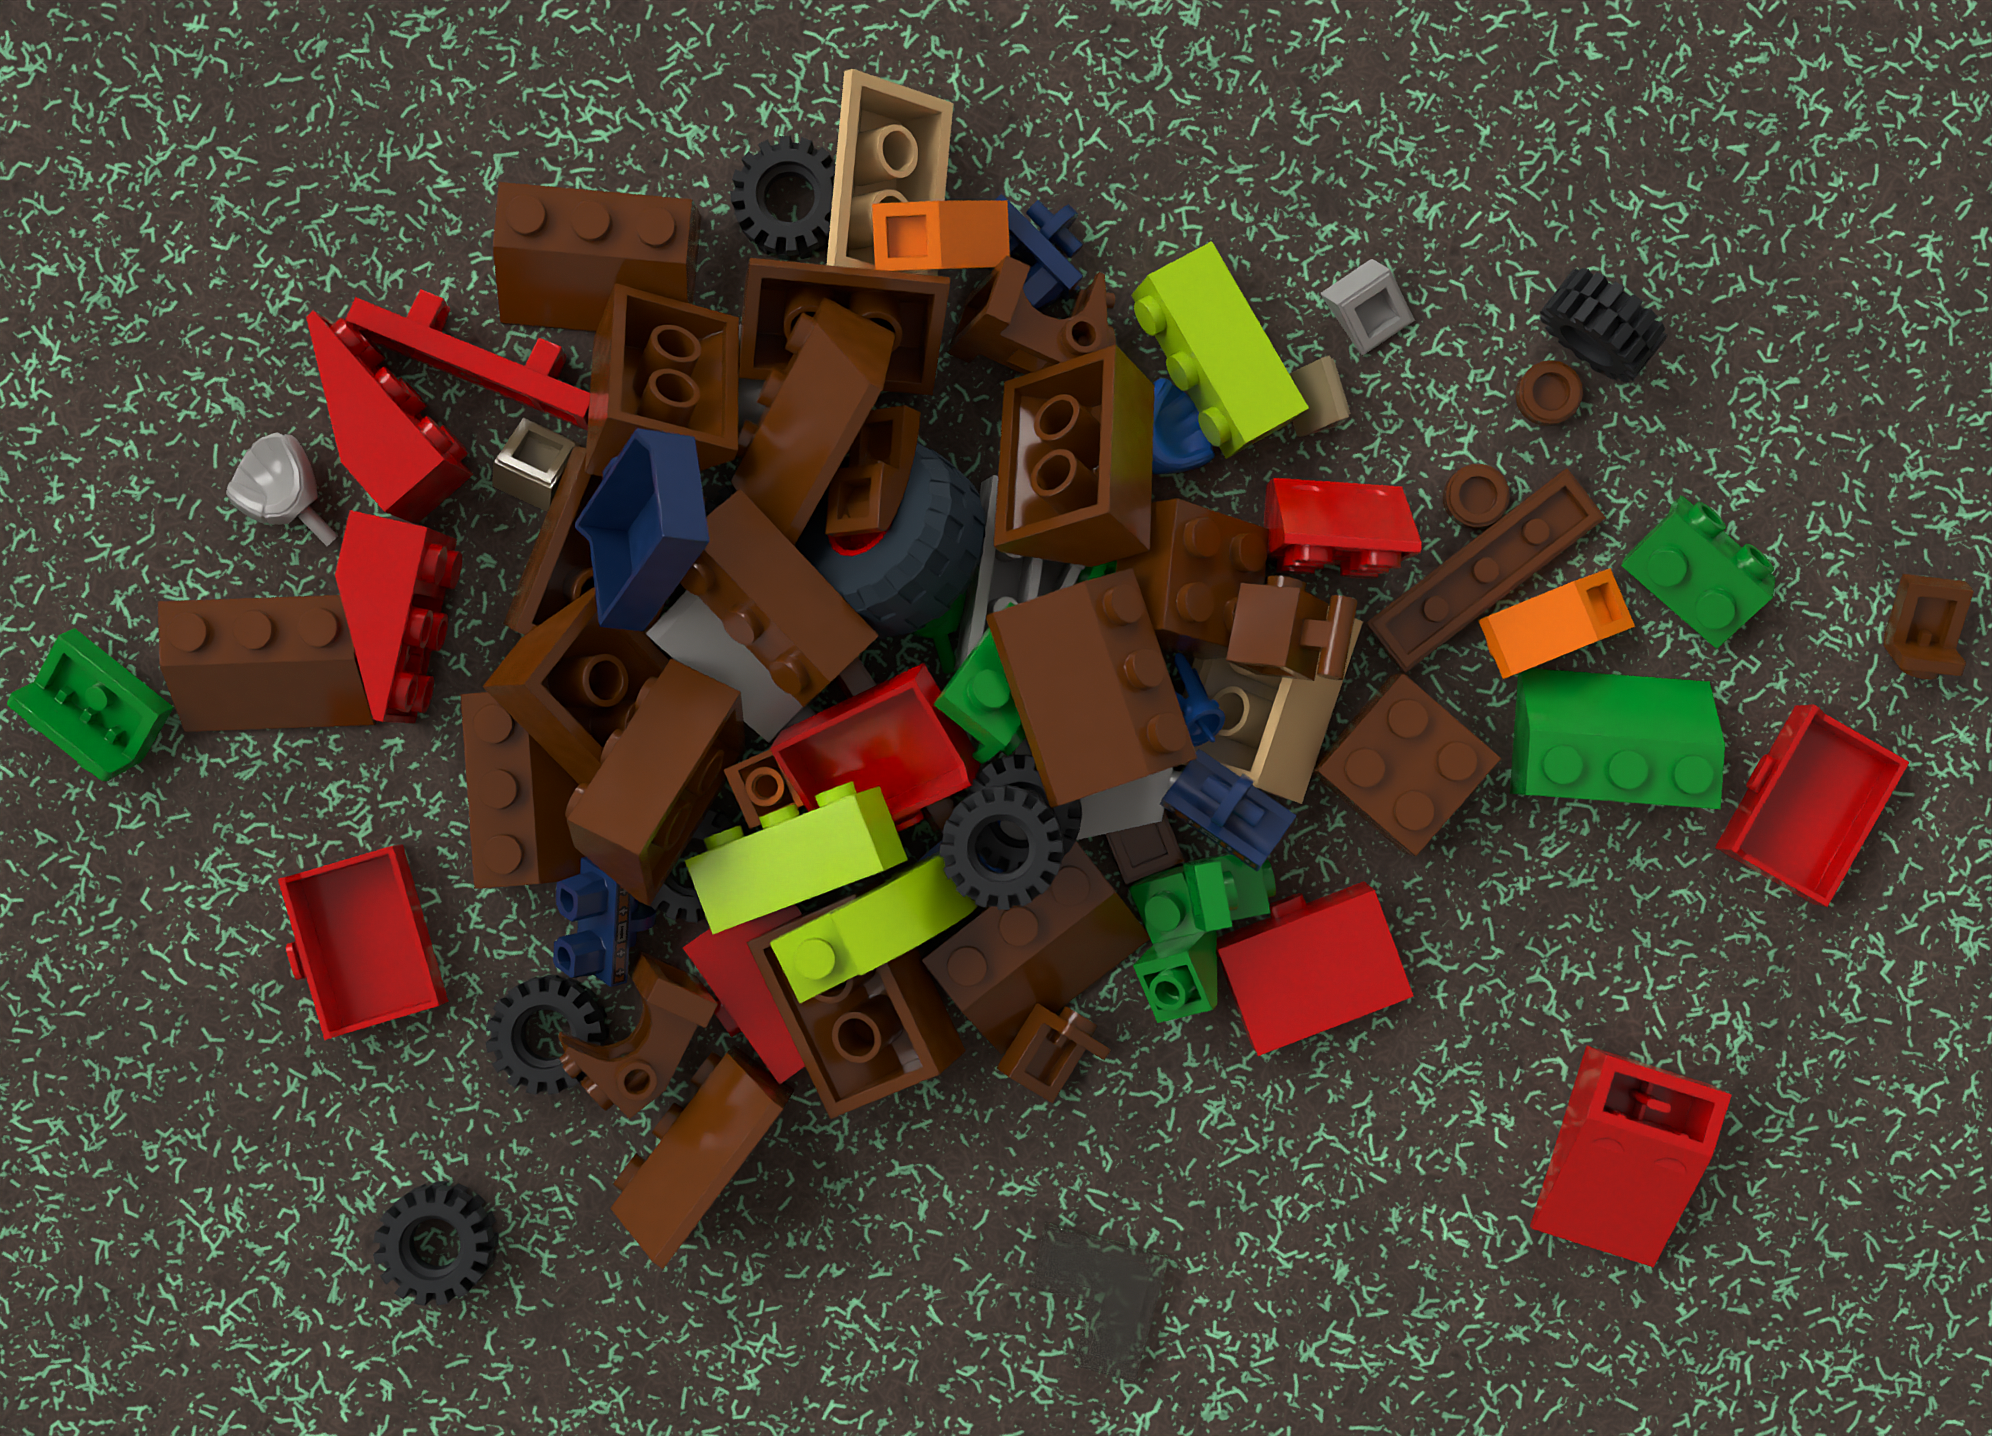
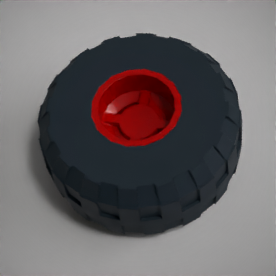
(917, 564)

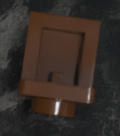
(1928, 625)
(1049, 1050)

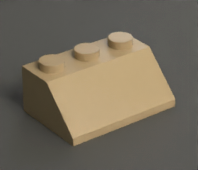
(887, 152)
(1270, 723)

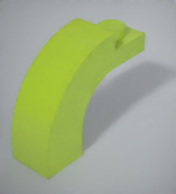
(872, 928)

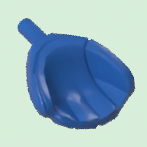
(1176, 432)

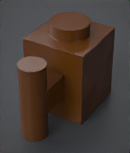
(1285, 628)

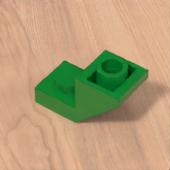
(1227, 890)
(1182, 962)

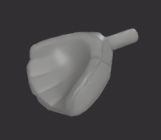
(278, 485)

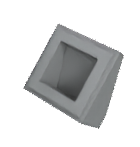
(1368, 305)

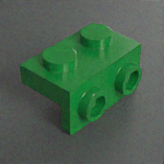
(1702, 571)
(982, 701)
(92, 707)

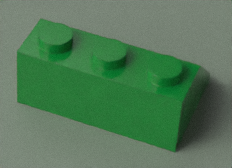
(1617, 739)

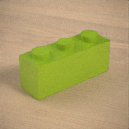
(1217, 350)
(795, 856)

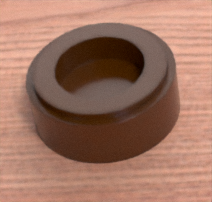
(1549, 393)
(1476, 496)

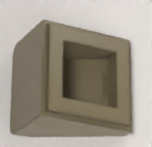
(1323, 394)
(532, 463)

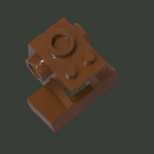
(1007, 329)
(672, 1010)

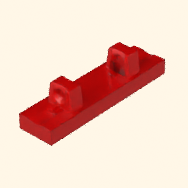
(422, 339)

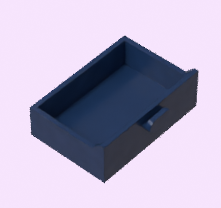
(644, 526)

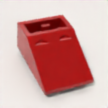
(378, 425)
(1338, 524)
(393, 598)
(1628, 1156)

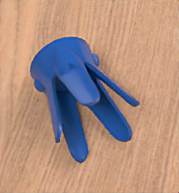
(1201, 714)

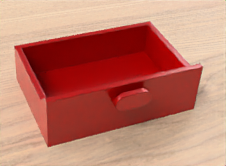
(885, 740)
(1811, 804)
(361, 941)
(1312, 966)
(743, 993)

